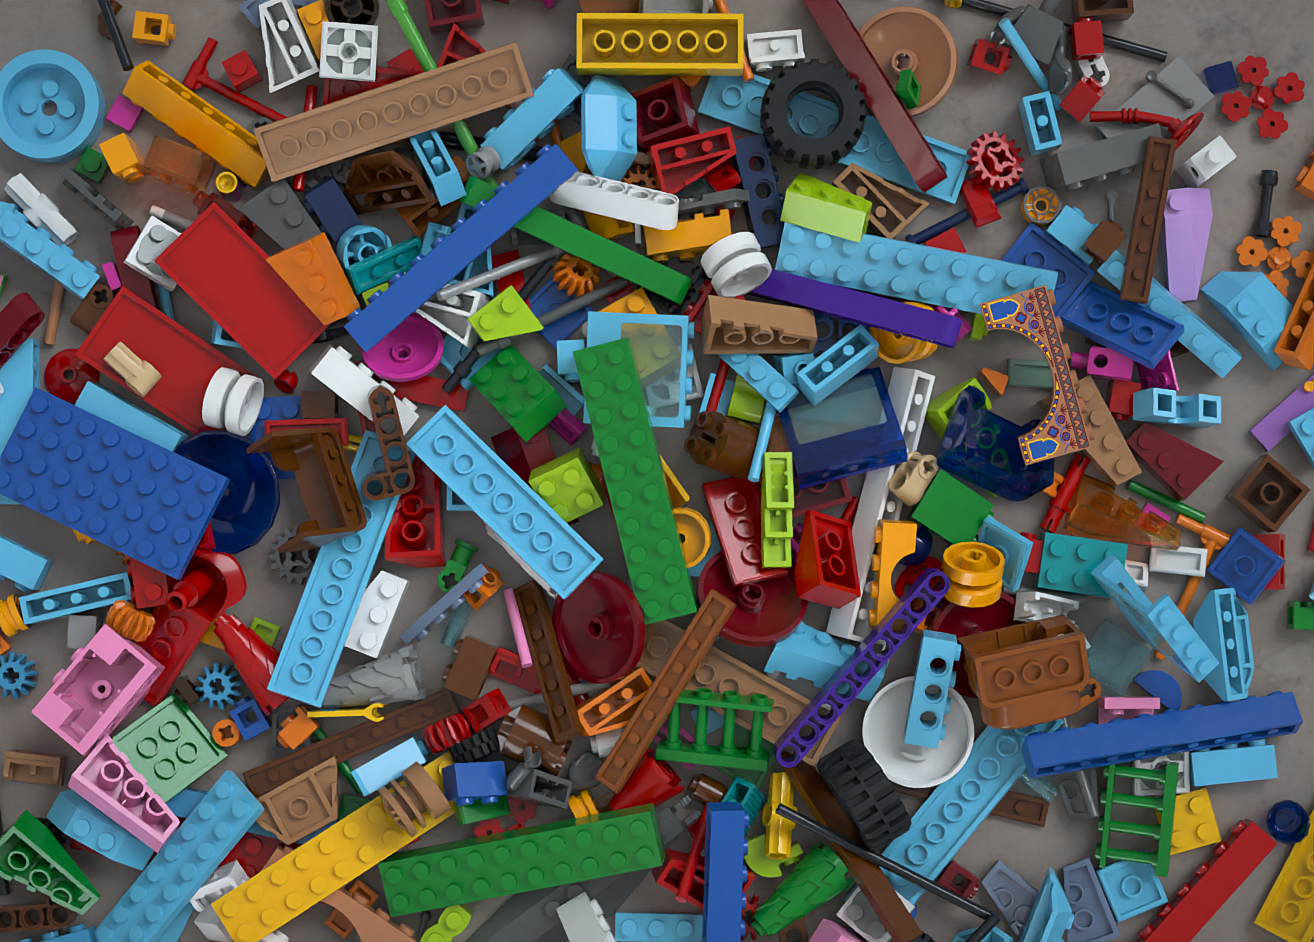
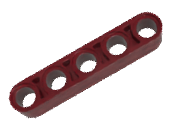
(142, 286)
(17, 323)

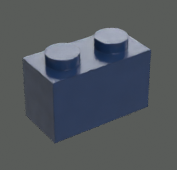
(331, 207)

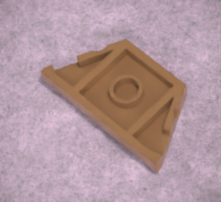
(302, 803)

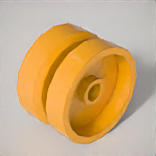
(899, 348)
(696, 532)
(973, 573)

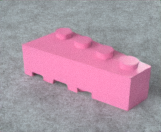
(123, 795)

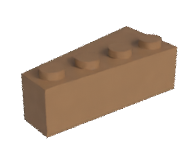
(755, 327)
(1109, 449)

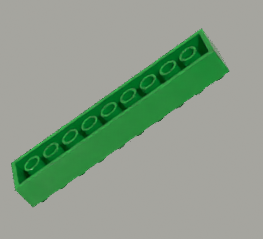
(635, 480)
(522, 860)

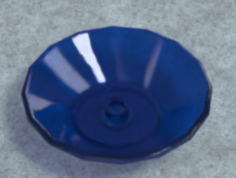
(254, 488)

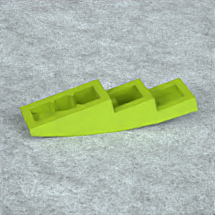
(776, 509)

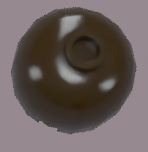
(352, 11)

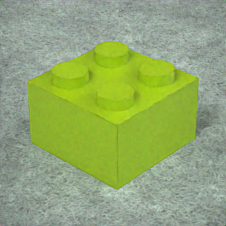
(568, 485)

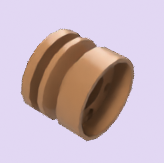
(413, 799)

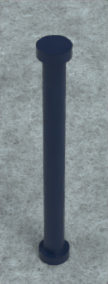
(962, 216)

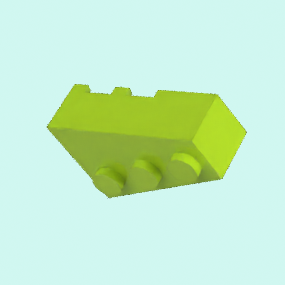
(825, 208)

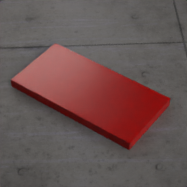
(241, 290)
(173, 350)

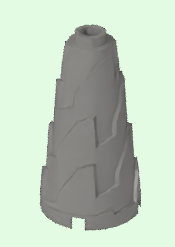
(382, 680)

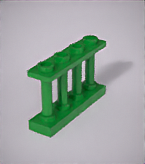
(725, 754)
(1164, 804)

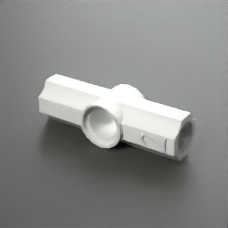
(40, 210)

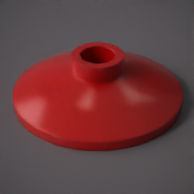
(55, 375)

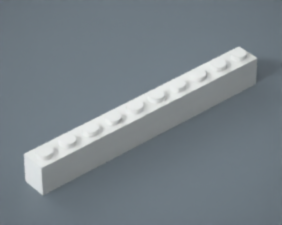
(910, 398)

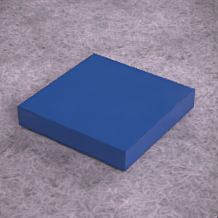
(549, 298)
(1246, 565)

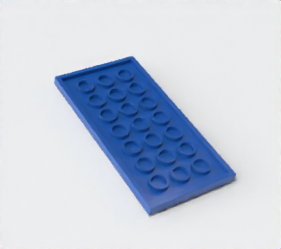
(109, 483)

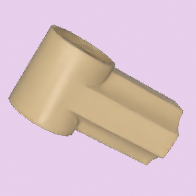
(137, 373)

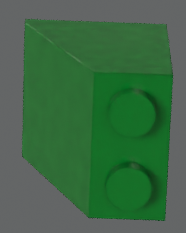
(950, 510)

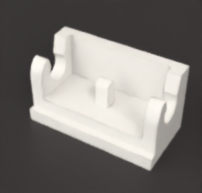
(1037, 605)
(218, 884)

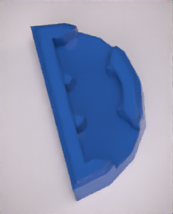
(1161, 685)

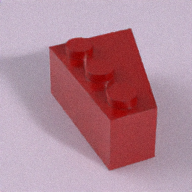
(690, 158)
(671, 872)

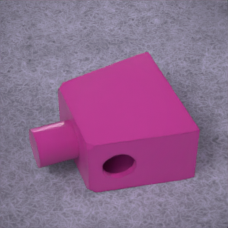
(1117, 367)

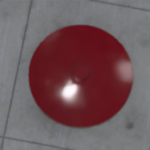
(764, 609)
(968, 621)
(600, 629)

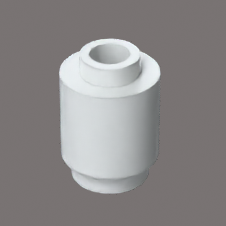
(604, 742)

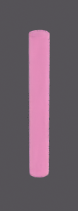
(518, 629)

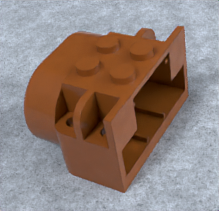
(1027, 671)

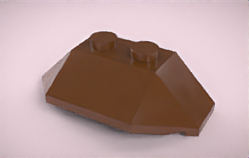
(385, 183)

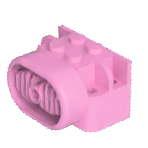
(98, 689)

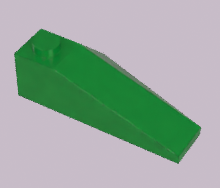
(39, 861)

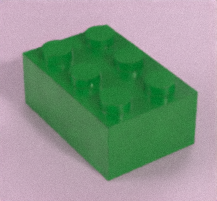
(518, 392)

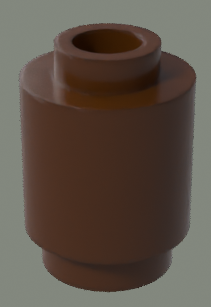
(706, 789)

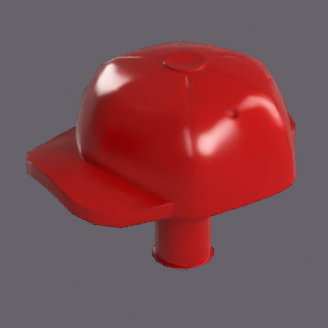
(209, 583)

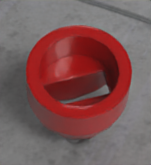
(286, 381)

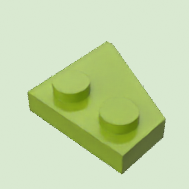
(504, 317)

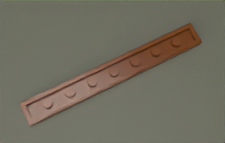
(665, 691)

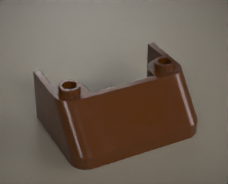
(323, 481)

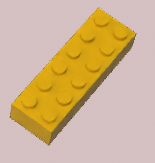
(660, 44)

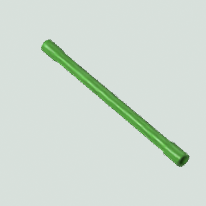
(400, 12)

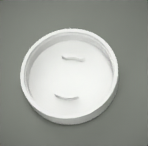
(913, 764)

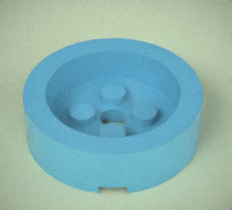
(44, 78)

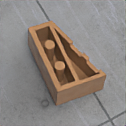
(891, 207)

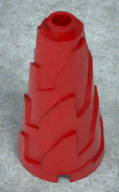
(252, 657)

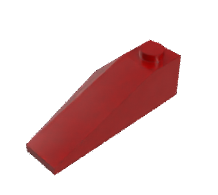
(417, 525)

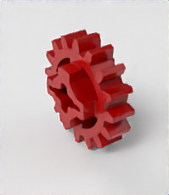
(995, 161)

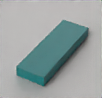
(383, 265)

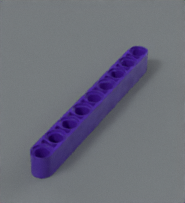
(860, 308)
(858, 681)

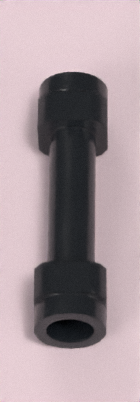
(1267, 180)

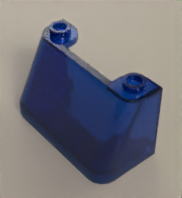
(987, 450)

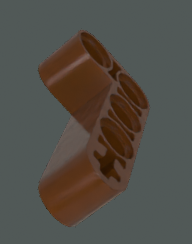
(385, 441)
(21, 916)

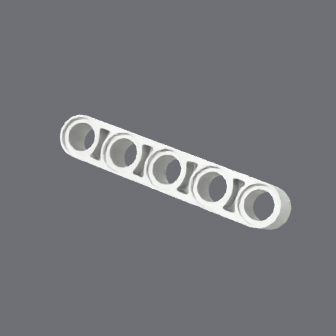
(618, 200)

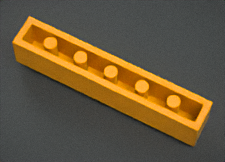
(197, 122)

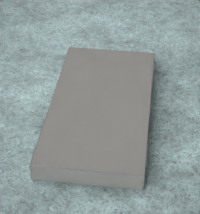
(1157, 100)

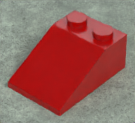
(826, 561)

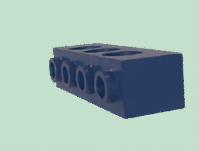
(759, 148)

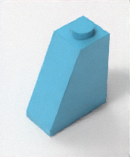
(390, 765)

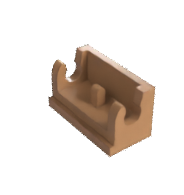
(34, 767)

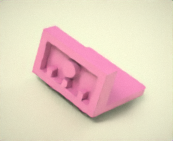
(1125, 707)

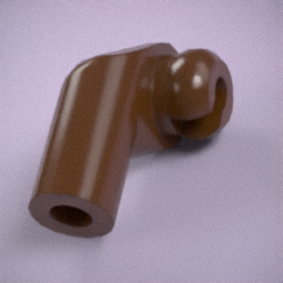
(102, 27)

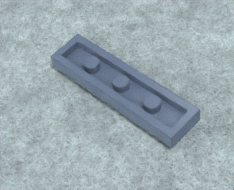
(451, 599)

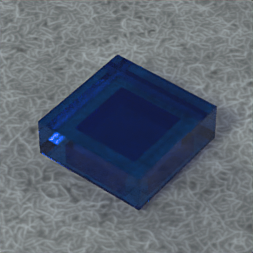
(1221, 77)

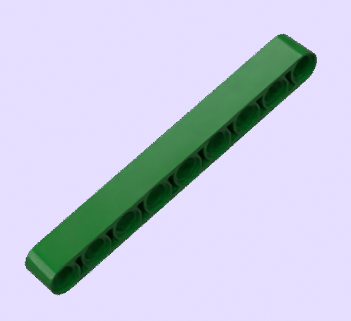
(590, 247)

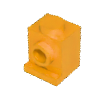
(146, 23)

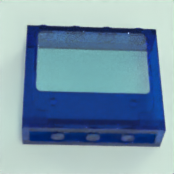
(845, 432)

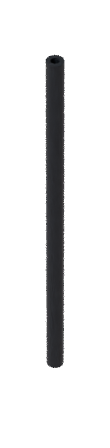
(1108, 41)
(883, 861)

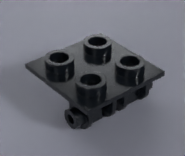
(688, 269)

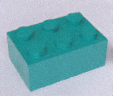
(1070, 560)

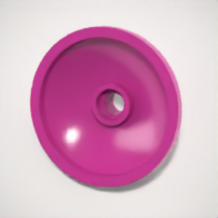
(414, 339)

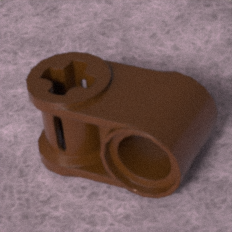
(92, 308)

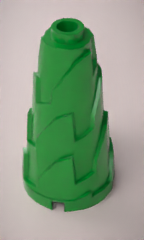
(808, 886)

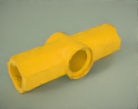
(777, 827)

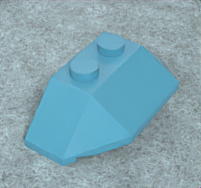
(608, 127)
(1252, 309)
(1226, 632)
(98, 831)
(1049, 913)

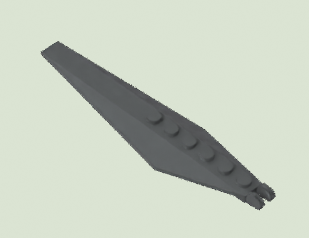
(533, 914)

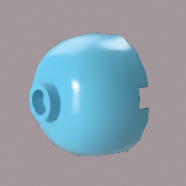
(360, 243)

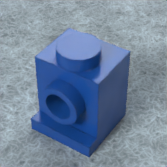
(248, 728)

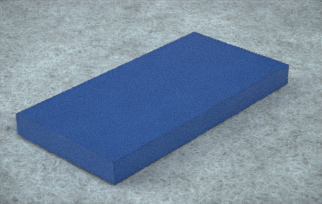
(1122, 325)

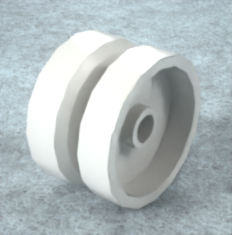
(736, 265)
(233, 401)

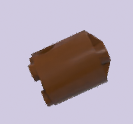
(722, 443)
(532, 728)

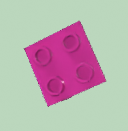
(1161, 376)

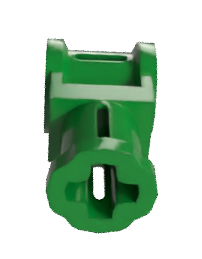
(457, 563)

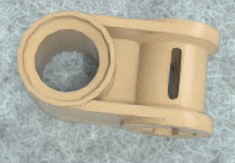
(910, 478)

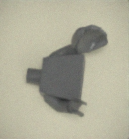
(1044, 38)
(549, 790)

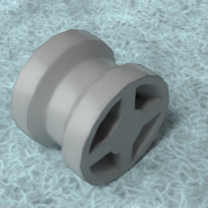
(483, 162)

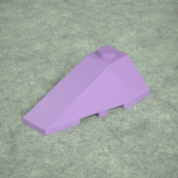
(1185, 240)

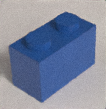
(474, 782)

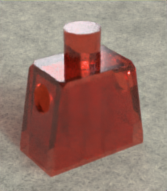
(204, 200)

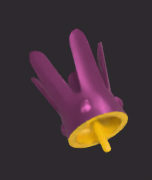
(228, 184)

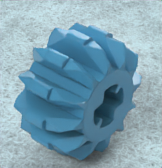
(227, 681)
(19, 685)

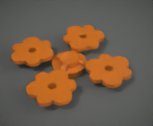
(1278, 257)

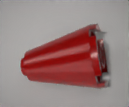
(649, 783)

